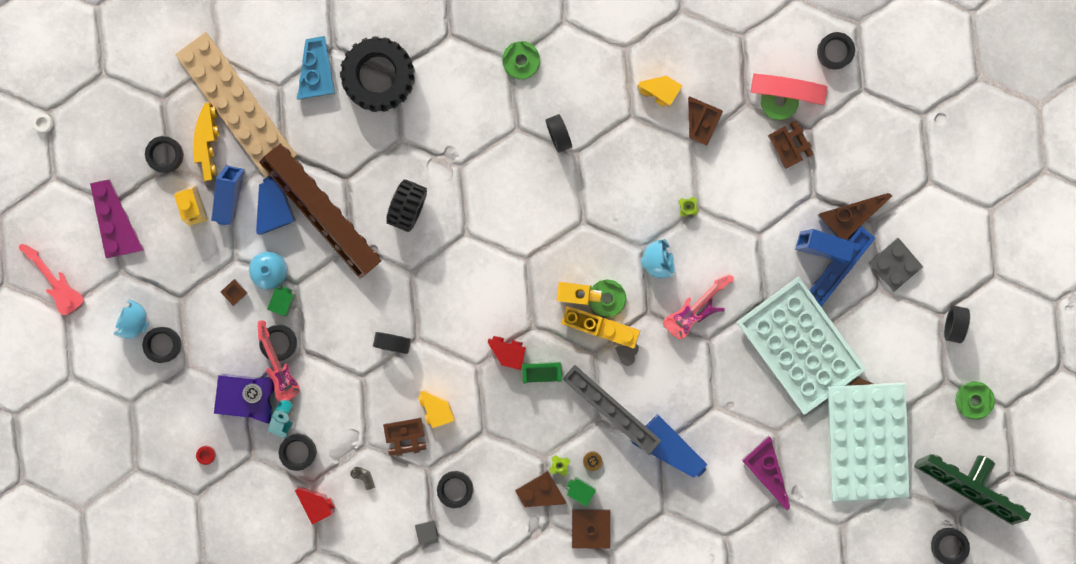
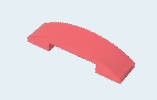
(789, 88)

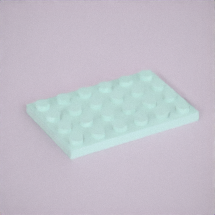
(800, 345)
(868, 441)

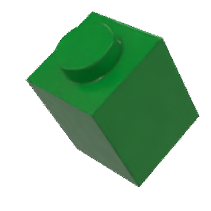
(281, 301)
(580, 491)

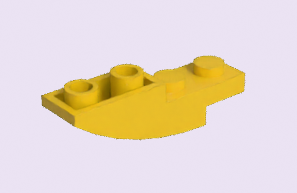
(204, 134)
(600, 327)

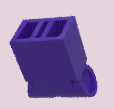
(230, 398)

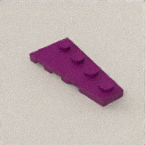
(114, 224)

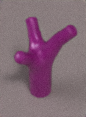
(709, 310)

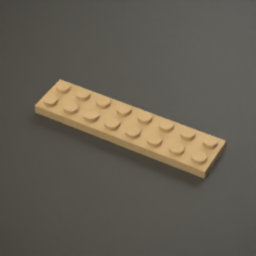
(231, 99)

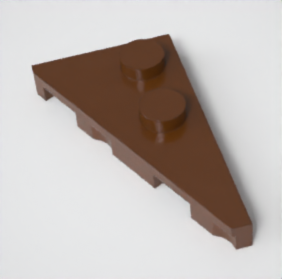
(848, 218)

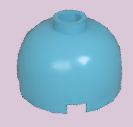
(658, 260)
(268, 270)
(131, 321)

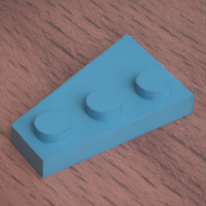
(316, 70)

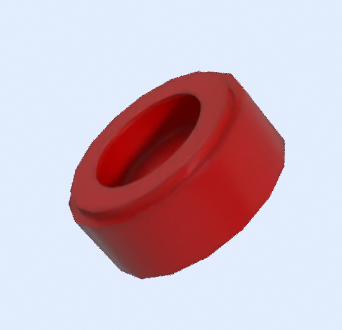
(205, 455)

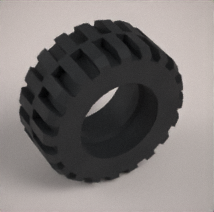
(377, 48)

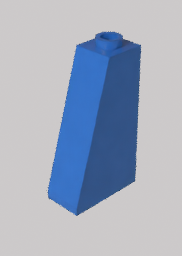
(674, 449)

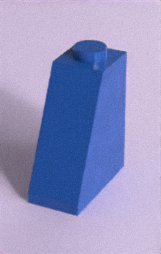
(227, 194)
(272, 208)
(825, 245)

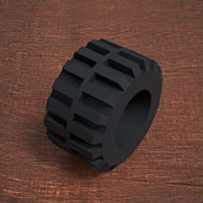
(406, 205)

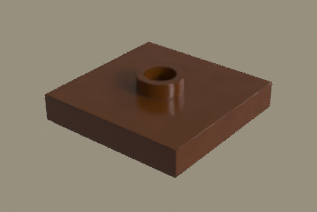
(591, 528)

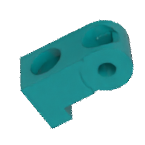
(279, 422)

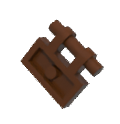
(786, 148)
(402, 431)

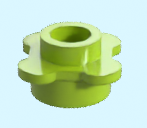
(693, 207)
(558, 460)

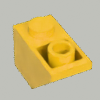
(661, 88)
(437, 409)

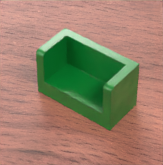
(541, 372)

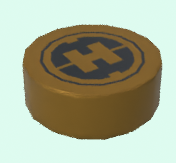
(592, 461)

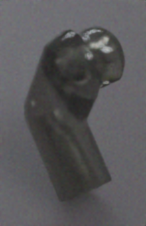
(364, 475)

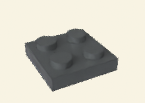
(895, 264)

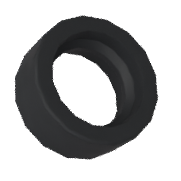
(850, 50)
(558, 133)
(178, 154)
(957, 324)
(292, 342)
(391, 342)
(147, 344)
(294, 466)
(440, 489)
(964, 544)

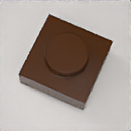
(234, 292)

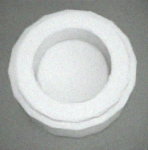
(43, 123)

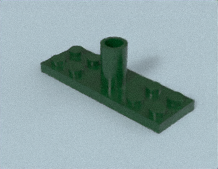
(974, 486)

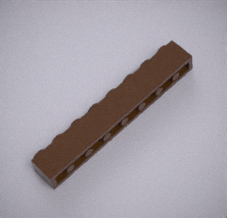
(320, 210)

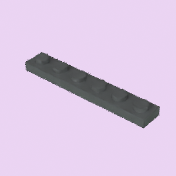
(612, 410)

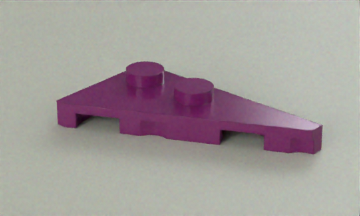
(764, 466)

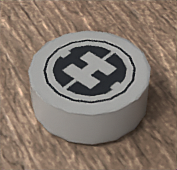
(252, 393)

